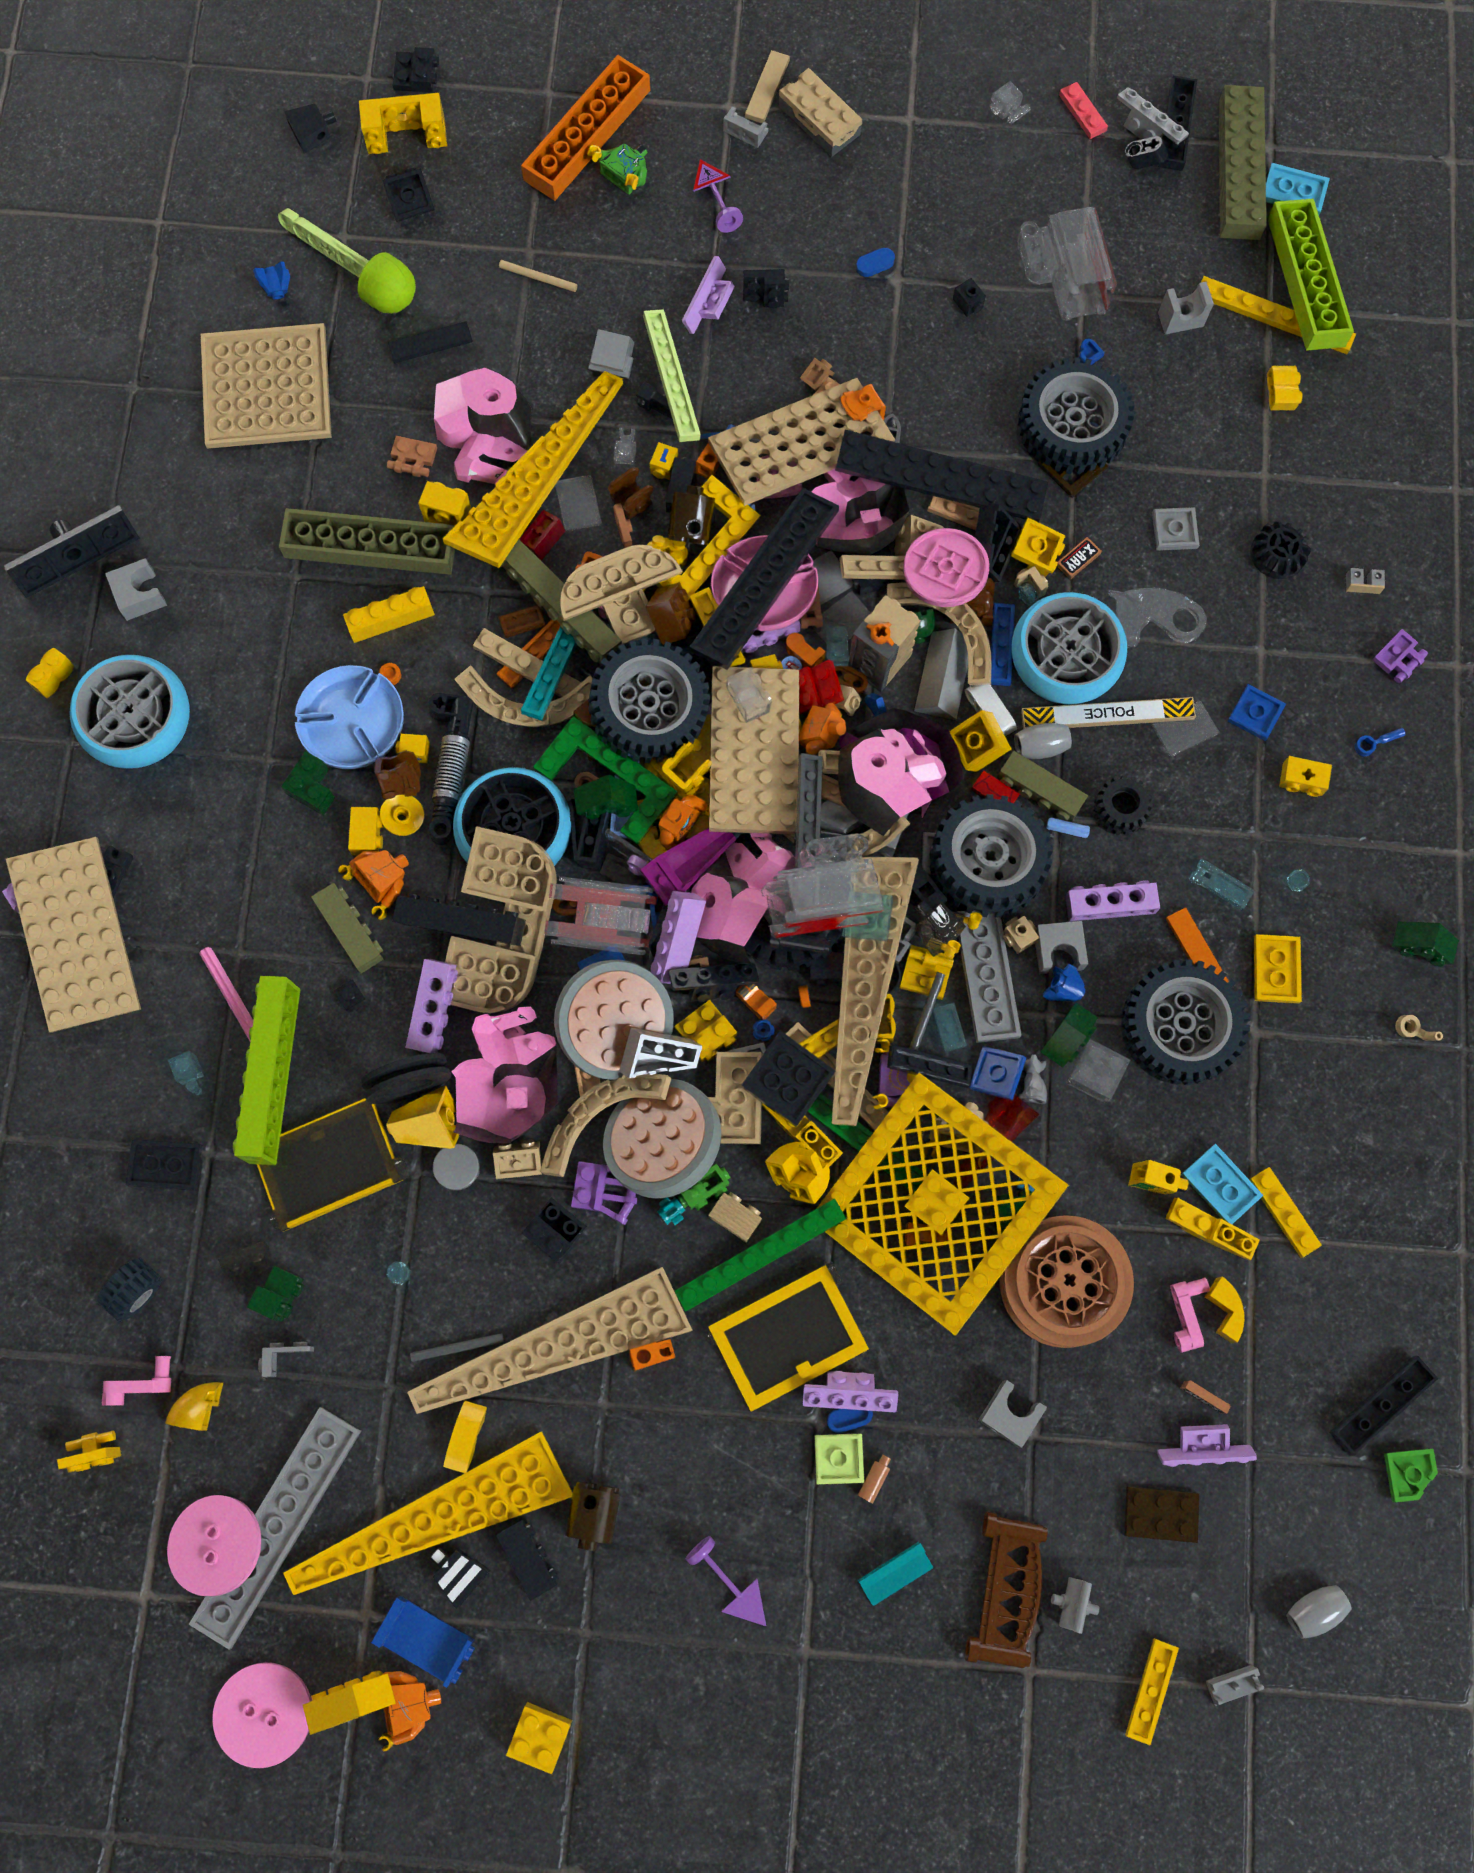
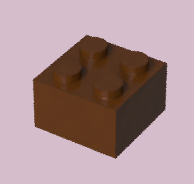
(671, 613)

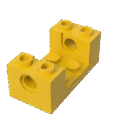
(384, 115)

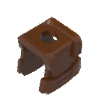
(626, 487)
(398, 775)

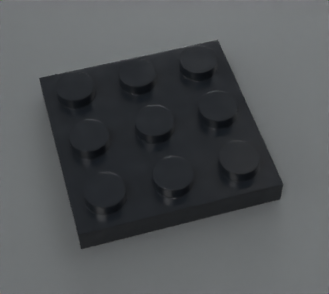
(788, 1078)

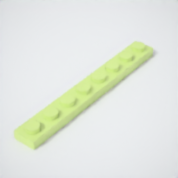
(671, 376)

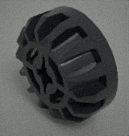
(1278, 559)

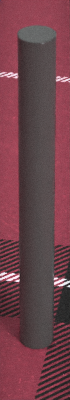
(927, 1010)
(457, 1347)

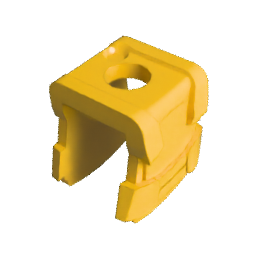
(695, 780)

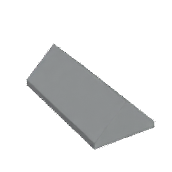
(943, 675)

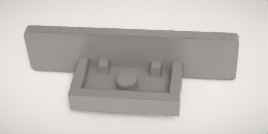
(1147, 120)

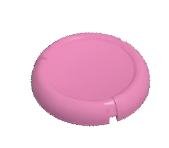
(793, 600)

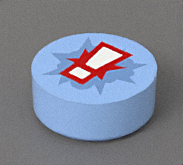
(791, 663)

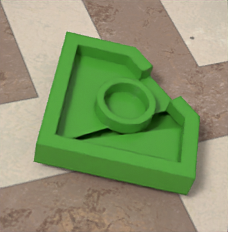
(1410, 1473)

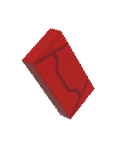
(988, 784)

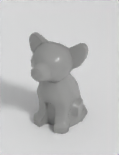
(1034, 1086)

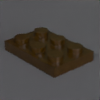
(1162, 1514)

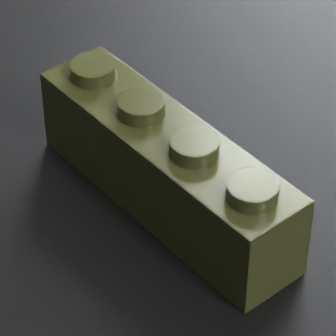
(1042, 786)
(347, 927)

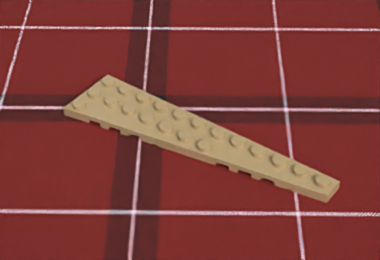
(865, 989)
(612, 1324)

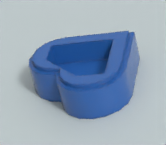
(1090, 350)
(875, 703)

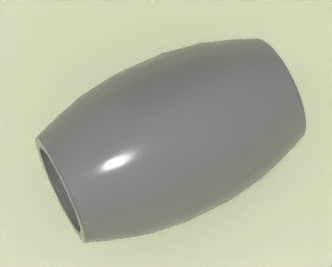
(1043, 740)
(1318, 1611)

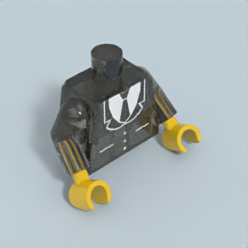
(942, 926)

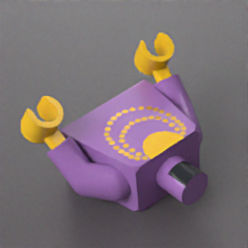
(891, 1082)

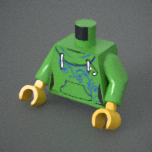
(622, 165)

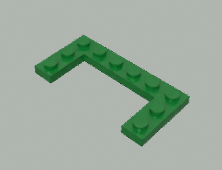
(656, 792)

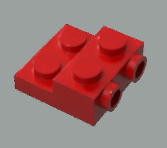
(818, 687)

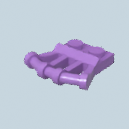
(590, 1191)

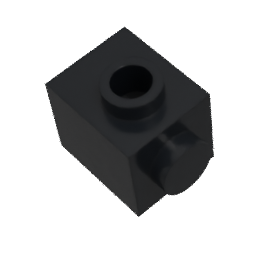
(969, 297)

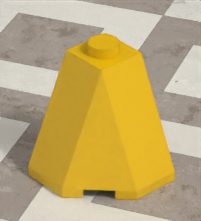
(426, 1121)

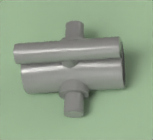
(1075, 1604)

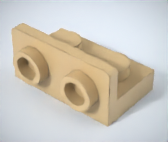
(517, 1159)

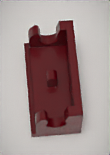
(543, 534)

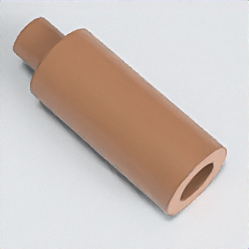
(875, 1479)

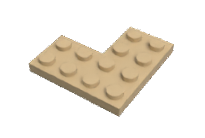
(736, 1108)

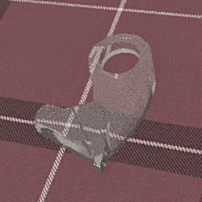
(1157, 605)

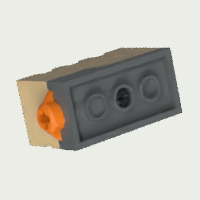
(883, 642)

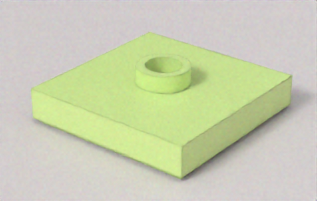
(839, 1459)

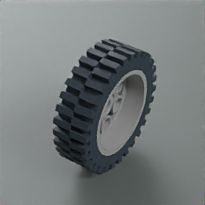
(1082, 387)
(662, 670)
(1200, 990)

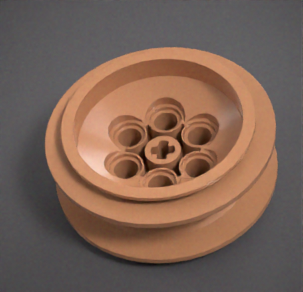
(1052, 1322)

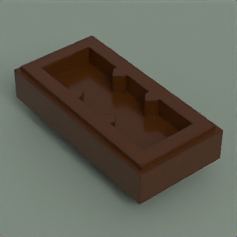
(522, 621)

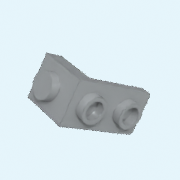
(268, 1362)

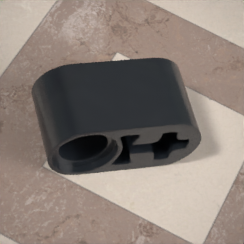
(1146, 152)

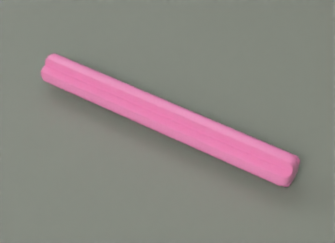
(227, 989)

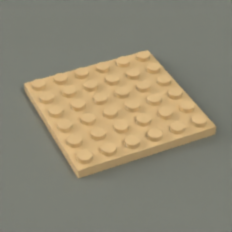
(265, 385)

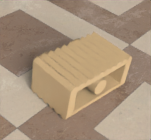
(735, 1216)

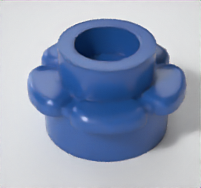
(763, 1024)

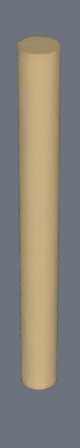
(538, 275)

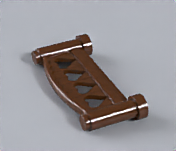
(991, 1643)

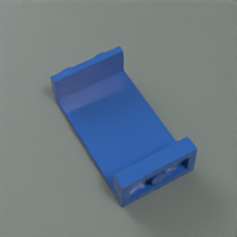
(424, 1640)

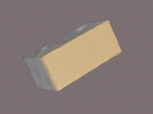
(1355, 581)

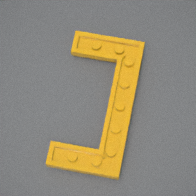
(740, 521)

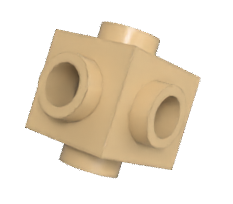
(1020, 934)

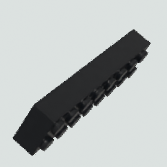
(1180, 111)
(1383, 1405)

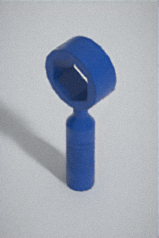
(1382, 739)

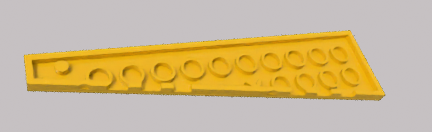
(508, 509)
(488, 1494)

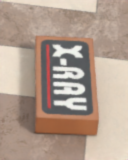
(1078, 558)
(1205, 1397)

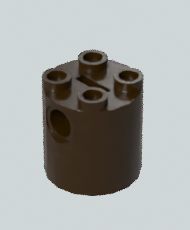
(694, 510)
(592, 1523)

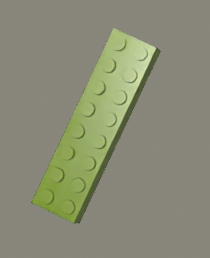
(1310, 274)
(267, 1071)

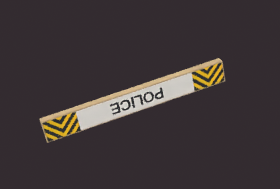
(1112, 713)

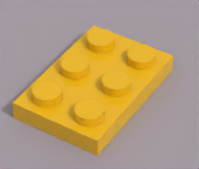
(1277, 968)

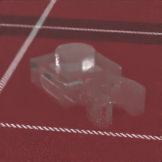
(625, 449)

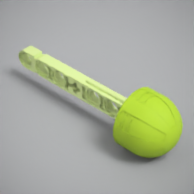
(383, 279)

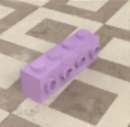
(677, 934)

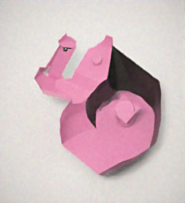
(482, 416)
(867, 514)
(885, 778)
(735, 896)
(510, 1085)

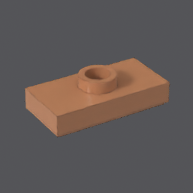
(624, 526)

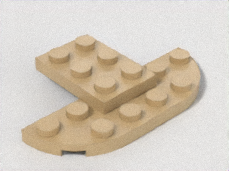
(617, 586)

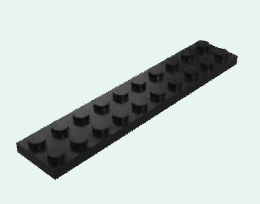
(940, 475)
(764, 579)

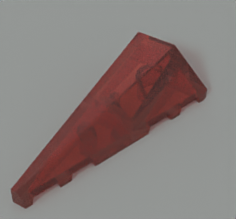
(1007, 1118)

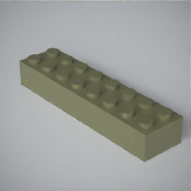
(1242, 162)
(366, 541)

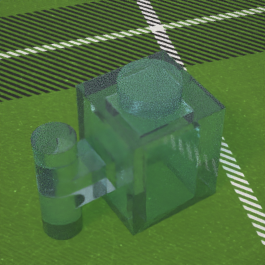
(186, 1071)

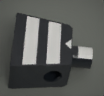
(458, 1575)

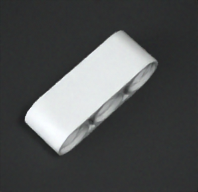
(984, 698)

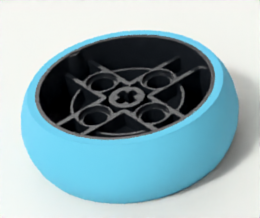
(494, 785)

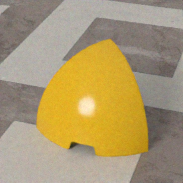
(195, 1406)

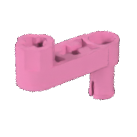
(1191, 1335)
(114, 1391)

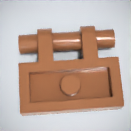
(413, 451)

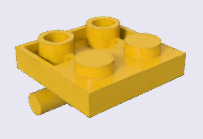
(922, 969)
(92, 1452)

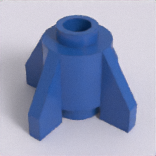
(273, 280)
(1065, 985)

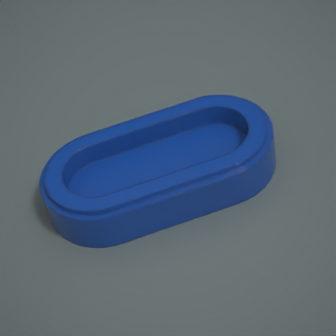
(875, 262)
(847, 1419)

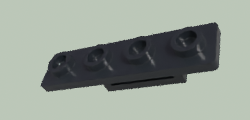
(713, 981)

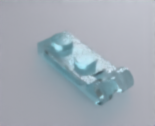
(1222, 884)

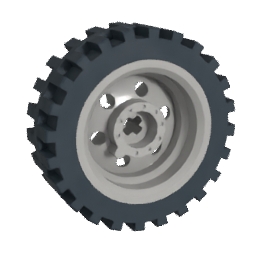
(996, 821)

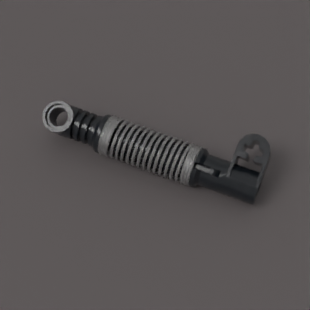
(452, 765)

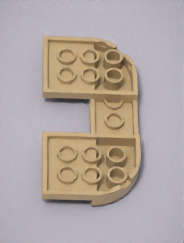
(520, 875)

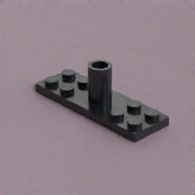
(71, 550)

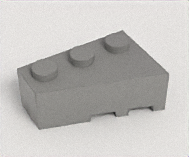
(658, 1052)

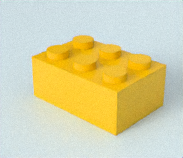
(349, 1702)

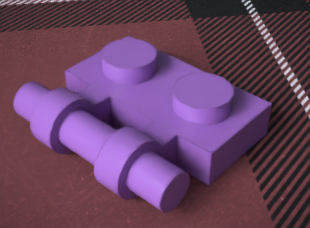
(1392, 654)

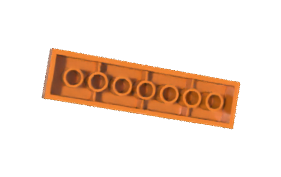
(587, 123)

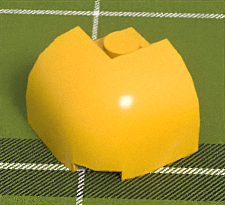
(799, 1171)

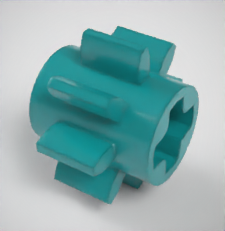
(671, 1210)

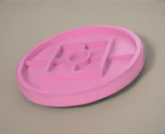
(946, 567)
(214, 1545)
(261, 1715)

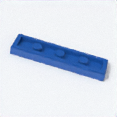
(1002, 644)

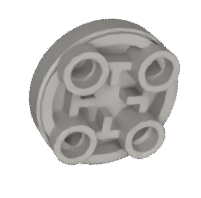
(456, 1167)

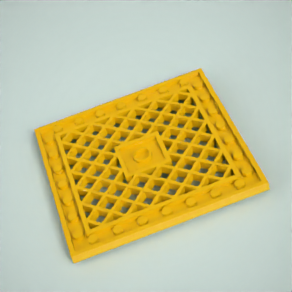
(940, 1202)

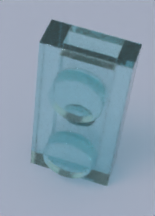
(837, 645)
(949, 1027)

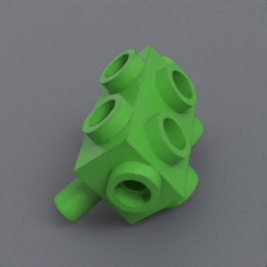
(698, 1194)

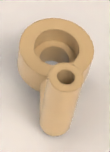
(1413, 1029)

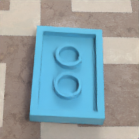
(1293, 184)
(1222, 1184)

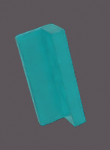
(895, 1573)

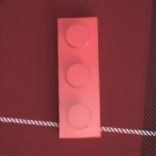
(1083, 110)

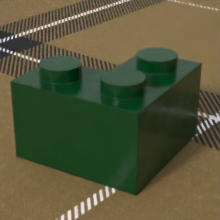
(305, 786)
(606, 795)
(1427, 940)
(1072, 1032)
(277, 1295)

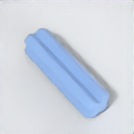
(1068, 827)

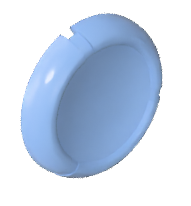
(349, 717)

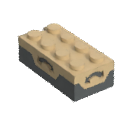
(820, 112)

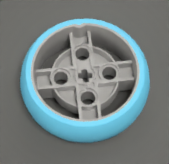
(1100, 672)
(100, 684)

